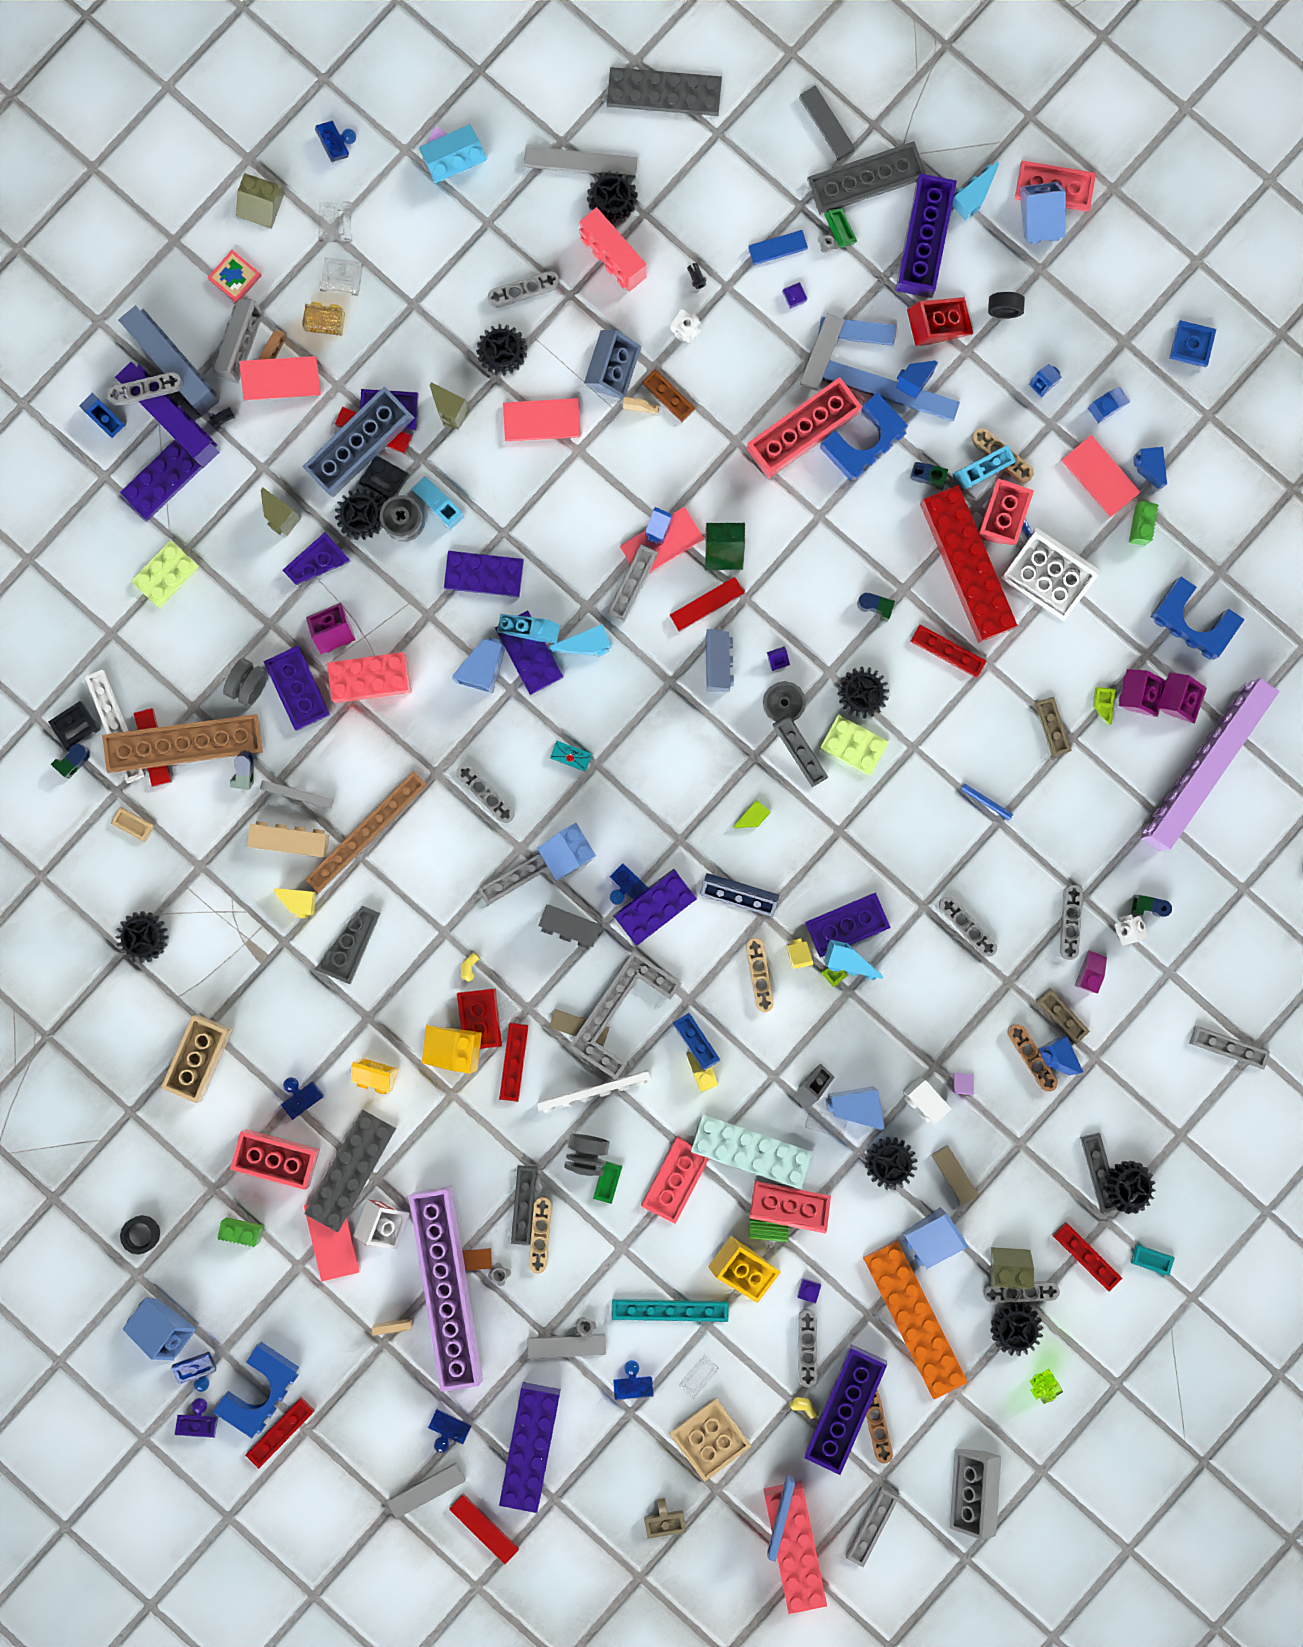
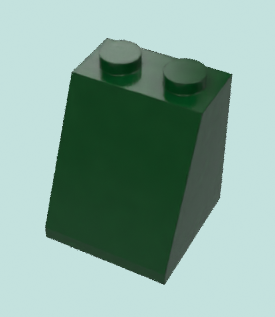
(724, 546)

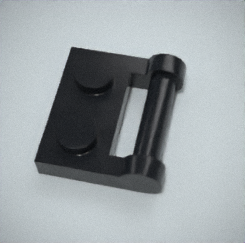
(387, 473)
(70, 720)

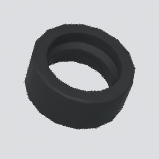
(1006, 305)
(127, 1243)

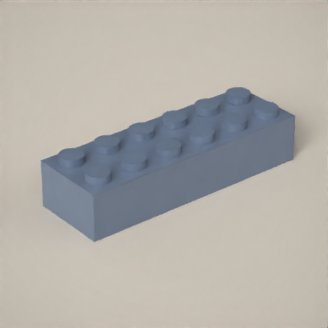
(169, 358)
(358, 442)

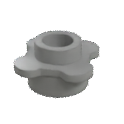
(822, 239)
(498, 1268)
(583, 1322)

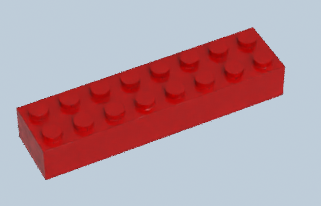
(968, 564)

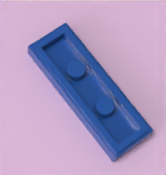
(777, 247)
(696, 1041)

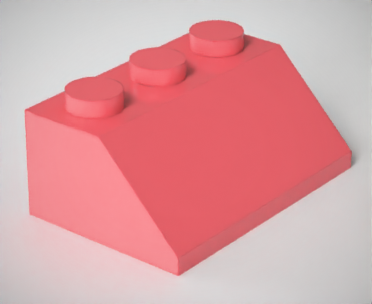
(1005, 513)

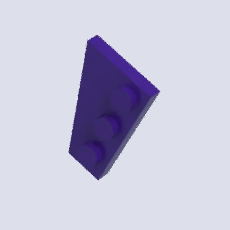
(407, 399)
(316, 560)

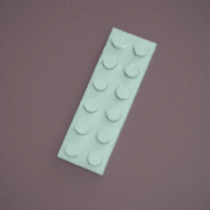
(751, 1152)

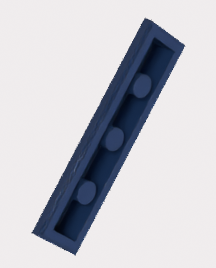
(739, 894)

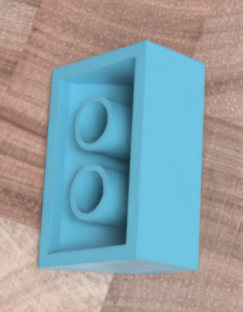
(452, 153)

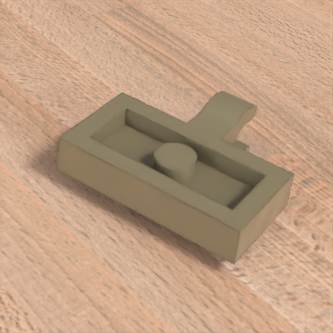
(664, 1523)

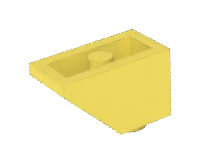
(298, 901)
(799, 954)
(704, 1079)

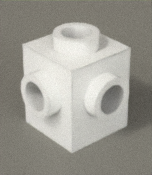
(686, 326)
(1130, 929)

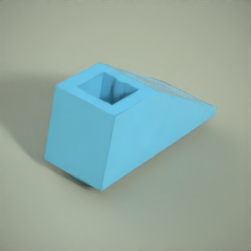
(970, 199)
(438, 502)
(529, 628)
(844, 957)

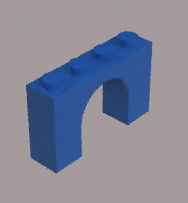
(853, 461)
(1170, 615)
(250, 1417)

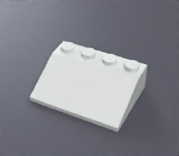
(1050, 574)

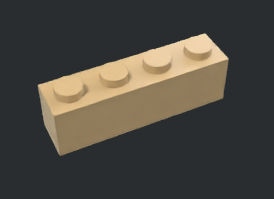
(288, 840)

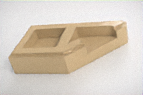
(639, 405)

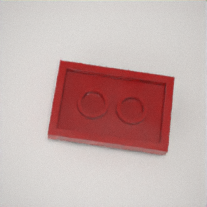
(480, 1014)

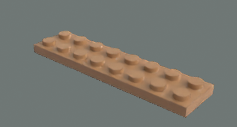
(181, 743)

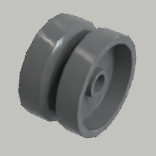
(394, 510)
(245, 682)
(788, 691)

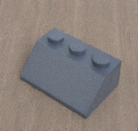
(612, 363)
(718, 661)

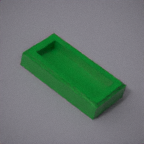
(840, 227)
(608, 1182)

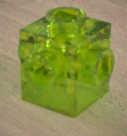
(1045, 1386)

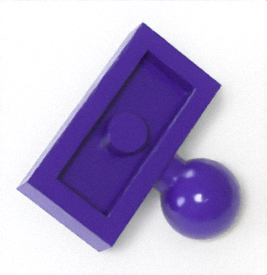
(196, 1425)

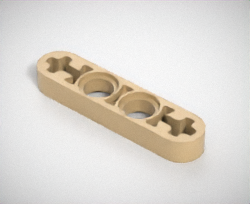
(1016, 475)
(756, 975)
(540, 1234)

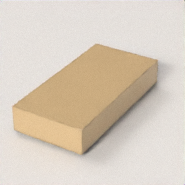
(132, 824)
(392, 1326)

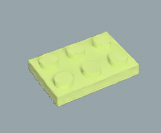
(165, 574)
(854, 745)

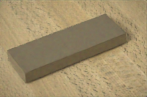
(1052, 726)
(1062, 1016)
(572, 1024)
(955, 1175)

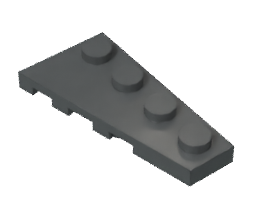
(346, 953)

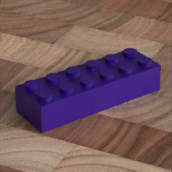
(926, 235)
(172, 417)
(845, 1409)
(529, 1447)

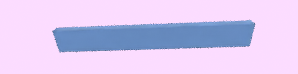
(872, 383)

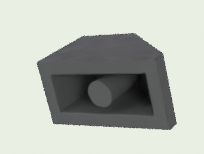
(813, 1087)

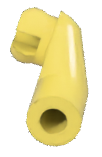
(466, 967)
(804, 1404)

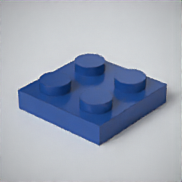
(1192, 343)

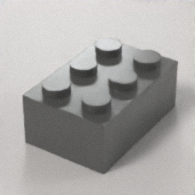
(569, 926)

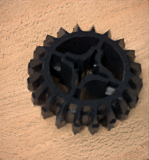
(600, 187)
(489, 340)
(347, 527)
(865, 700)
(147, 931)
(906, 1171)
(1137, 1180)
(1010, 1333)

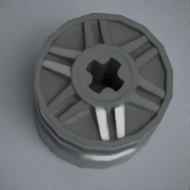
(586, 1155)

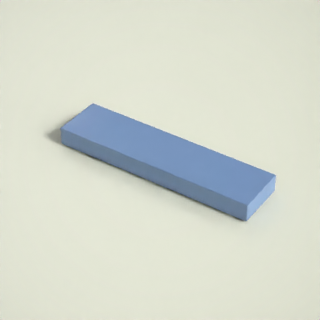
(866, 332)
(781, 1518)

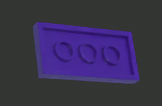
(161, 480)
(483, 574)
(531, 661)
(297, 688)
(655, 907)
(848, 923)

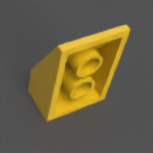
(451, 1049)
(374, 1075)
(743, 1269)

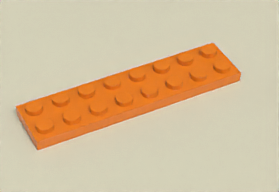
(915, 1319)

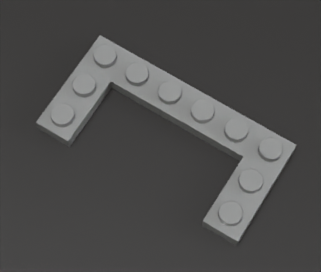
(585, 1040)

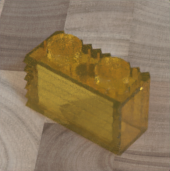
(323, 319)

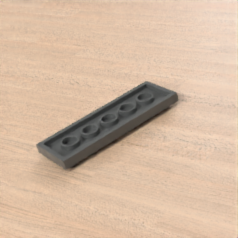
(664, 91)
(866, 177)
(350, 1171)

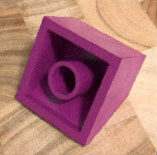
(330, 628)
(1141, 692)
(1182, 697)

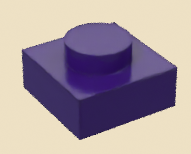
(794, 295)
(778, 658)
(809, 1290)

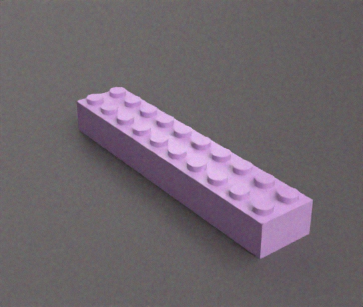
(1209, 764)
(446, 1288)

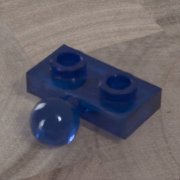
(333, 141)
(629, 884)
(302, 1098)
(196, 1369)
(634, 1386)
(448, 1427)

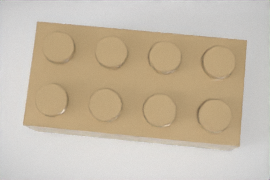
(196, 1058)

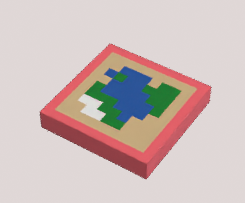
(234, 276)

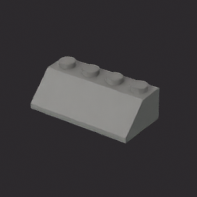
(238, 339)
(975, 1493)

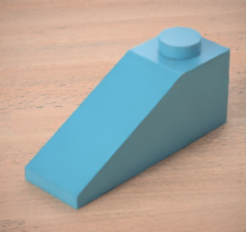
(984, 467)
(587, 643)

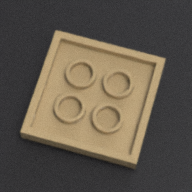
(710, 1439)

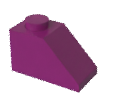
(1092, 972)

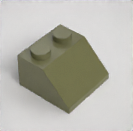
(258, 200)
(450, 406)
(280, 516)
(1012, 1268)

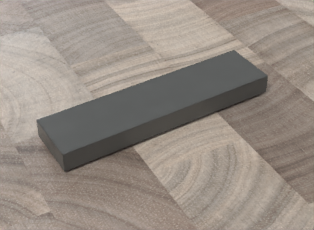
(826, 122)
(800, 750)
(1098, 1168)
(524, 1205)

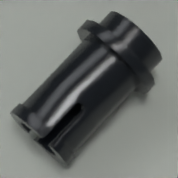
(696, 276)
(222, 417)

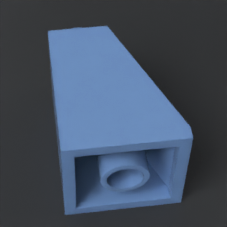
(1043, 212)
(481, 666)
(566, 851)
(857, 1106)
(934, 1239)
(158, 1330)

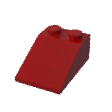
(939, 320)

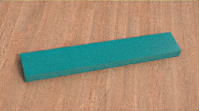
(670, 1310)

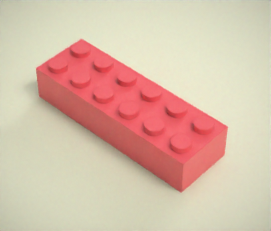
(804, 428)
(797, 1552)

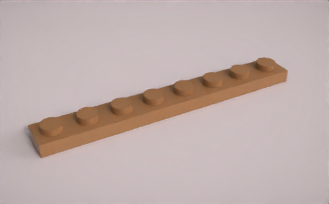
(366, 832)

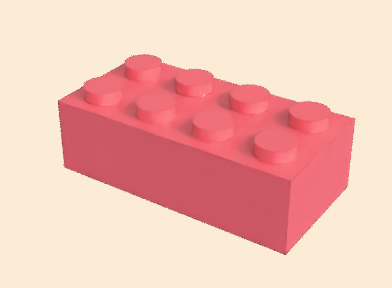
(612, 250)
(368, 677)
(275, 1159)

